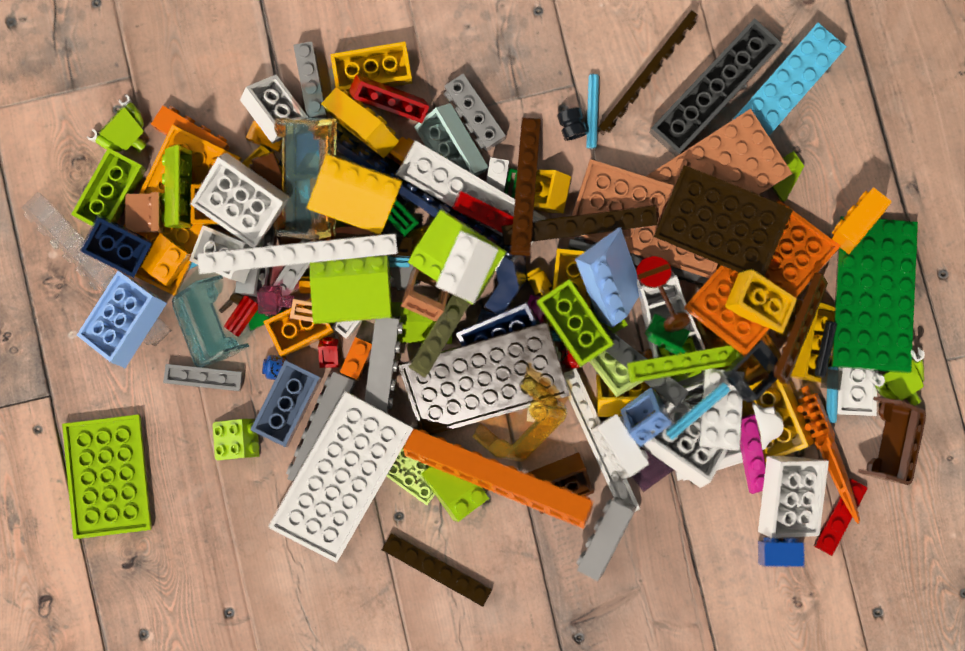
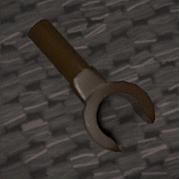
(234, 298)

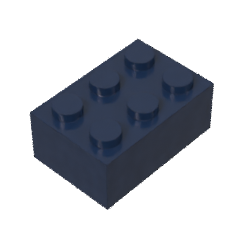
(115, 246)

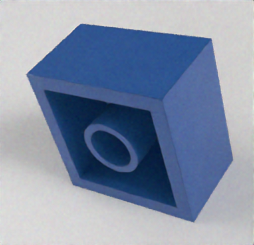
(781, 553)

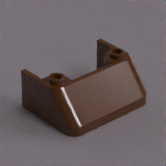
(899, 442)

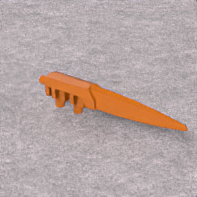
(826, 443)

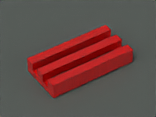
(242, 315)

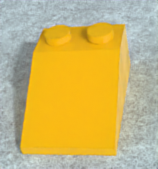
(760, 301)

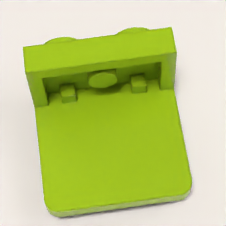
(235, 439)

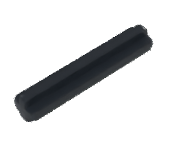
(825, 349)

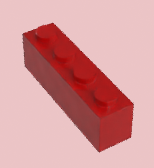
(389, 98)

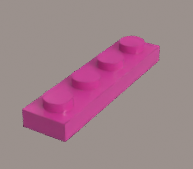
(752, 453)

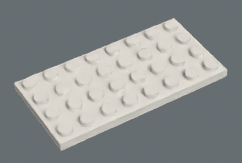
(340, 476)

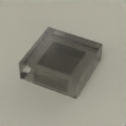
(832, 380)

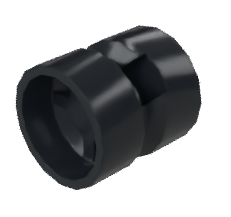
(572, 124)

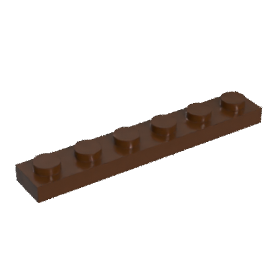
(800, 329)

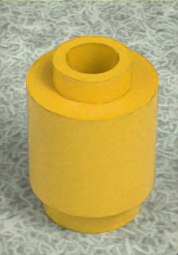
(539, 282)

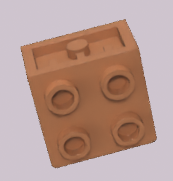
(144, 212)

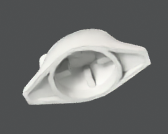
(769, 423)

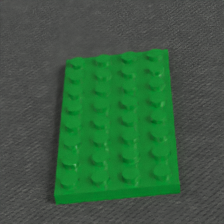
(877, 299)

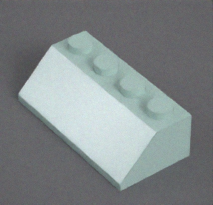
(448, 137)

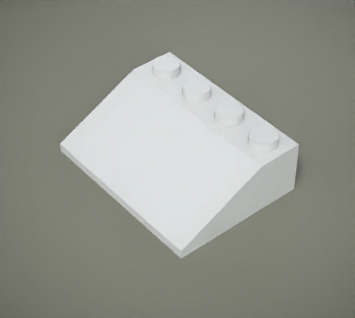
(239, 200)
(683, 452)
(793, 497)

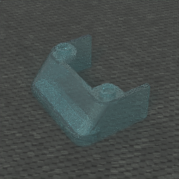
(201, 325)

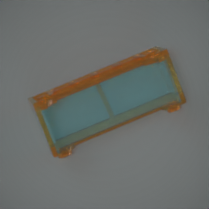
(303, 152)

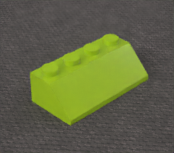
(414, 325)

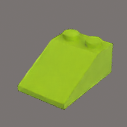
(455, 494)

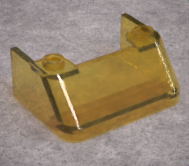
(547, 414)

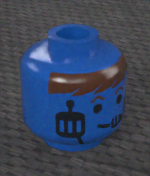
(272, 366)

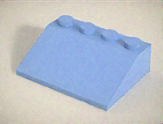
(610, 278)
(121, 319)

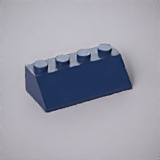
(505, 322)

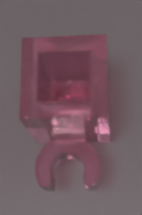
(271, 300)

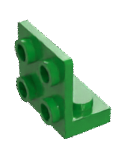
(658, 335)

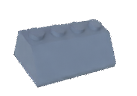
(286, 404)

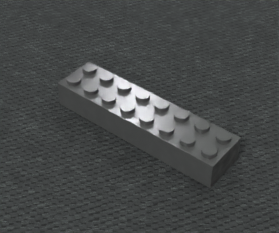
(715, 88)

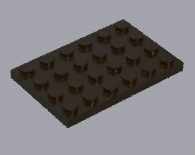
(722, 222)

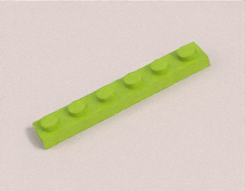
(682, 363)

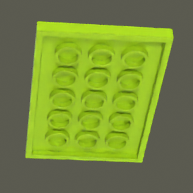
(106, 476)

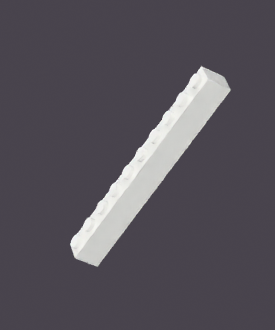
(297, 253)

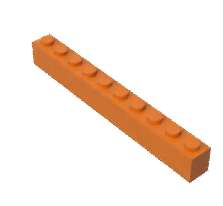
(499, 478)

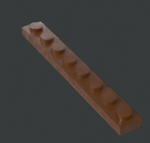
(525, 187)

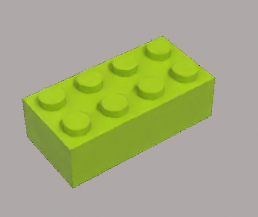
(107, 188)
(574, 323)

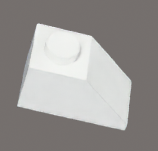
(497, 173)

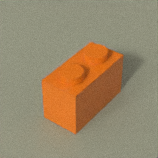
(356, 359)

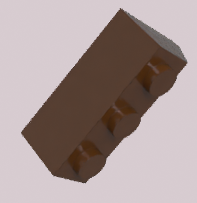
(567, 473)

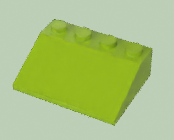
(177, 187)
(437, 243)
(350, 289)

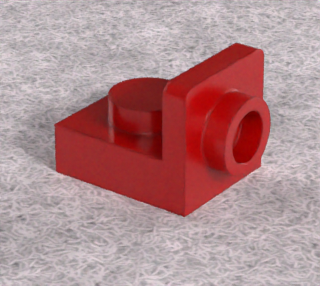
(328, 353)

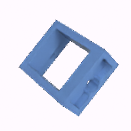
(638, 410)

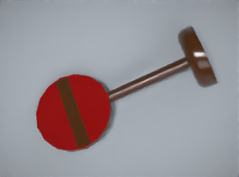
(655, 273)

